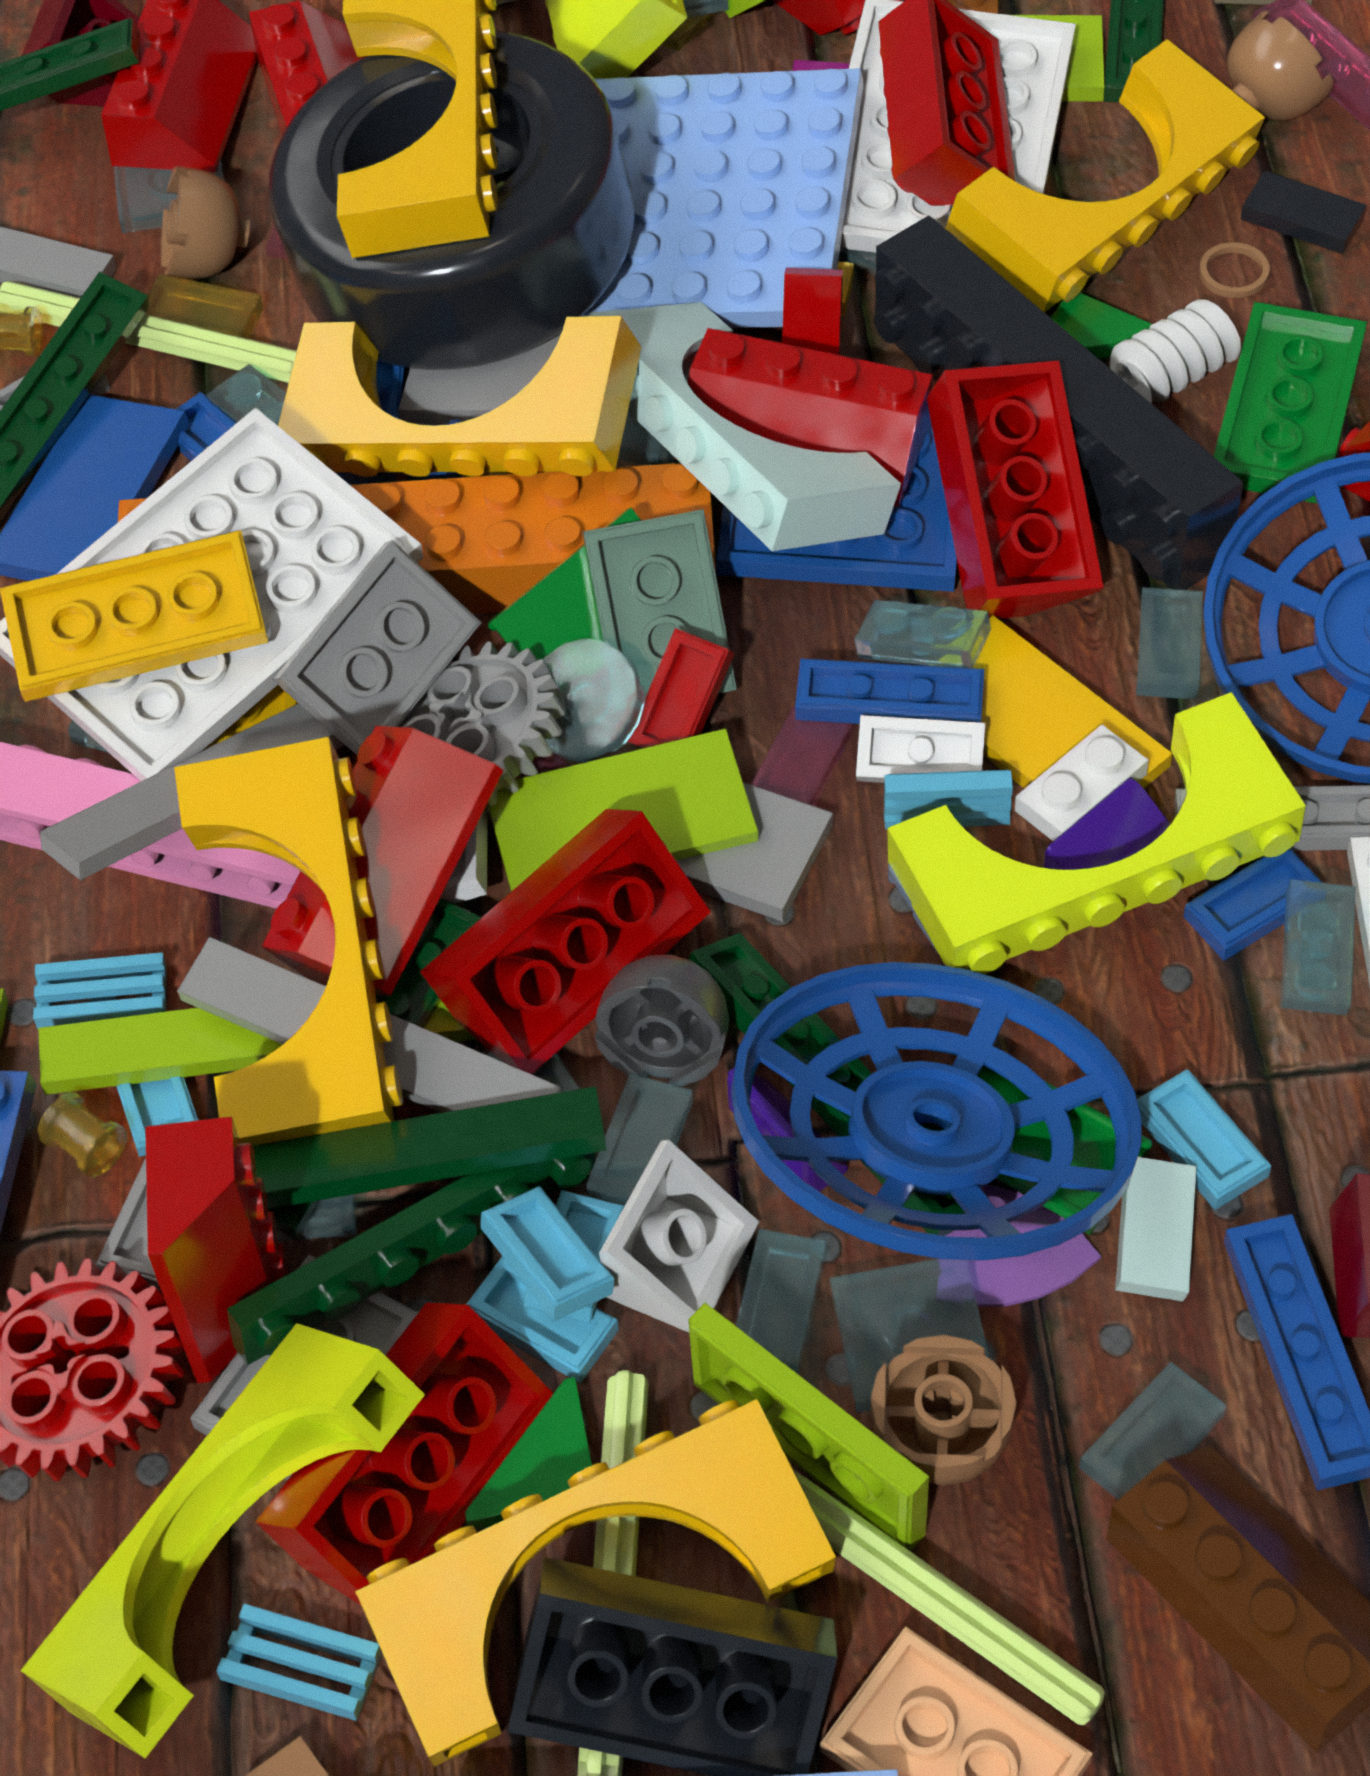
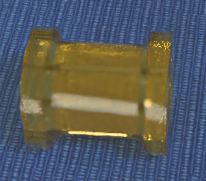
(22, 331)
(82, 1134)

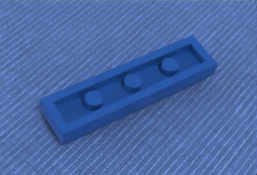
(1303, 1349)

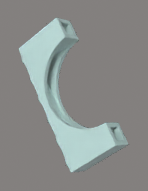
(773, 488)

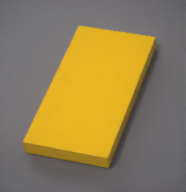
(133, 616)
(1042, 712)

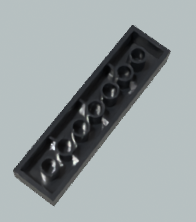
(1138, 469)

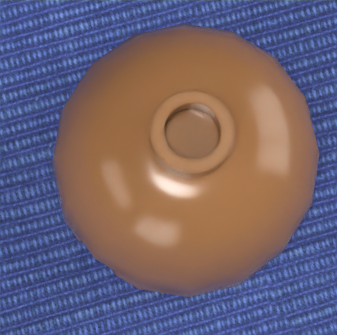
(1276, 69)
(201, 225)
(944, 1408)

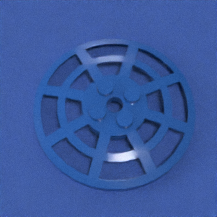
(1339, 614)
(905, 1095)

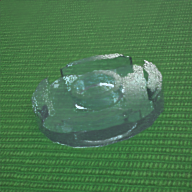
(598, 697)

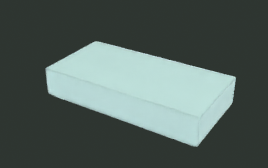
(1157, 1230)

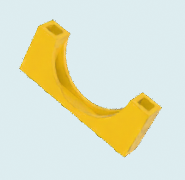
(442, 181)
(1056, 244)
(559, 422)
(296, 809)
(715, 1479)

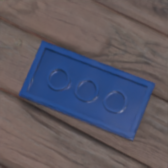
(101, 457)

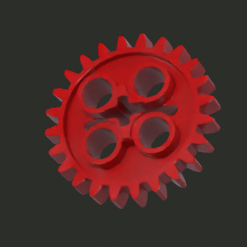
(79, 1365)

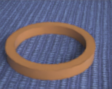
(1234, 292)

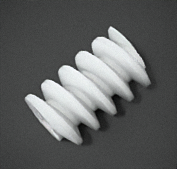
(1177, 350)

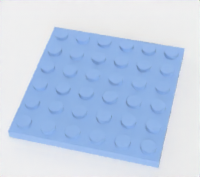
(732, 186)

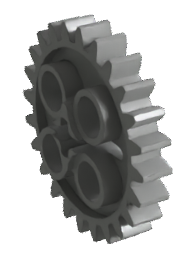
(493, 708)

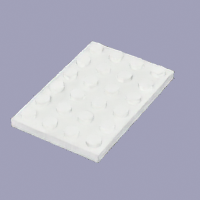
(1034, 74)
(304, 547)

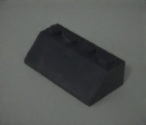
(672, 1674)

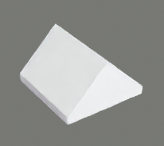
(675, 1240)

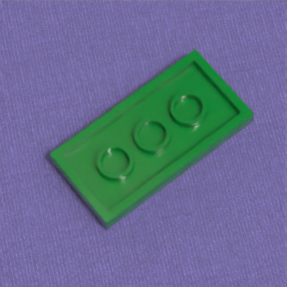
(1288, 394)

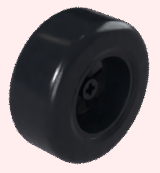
(473, 301)

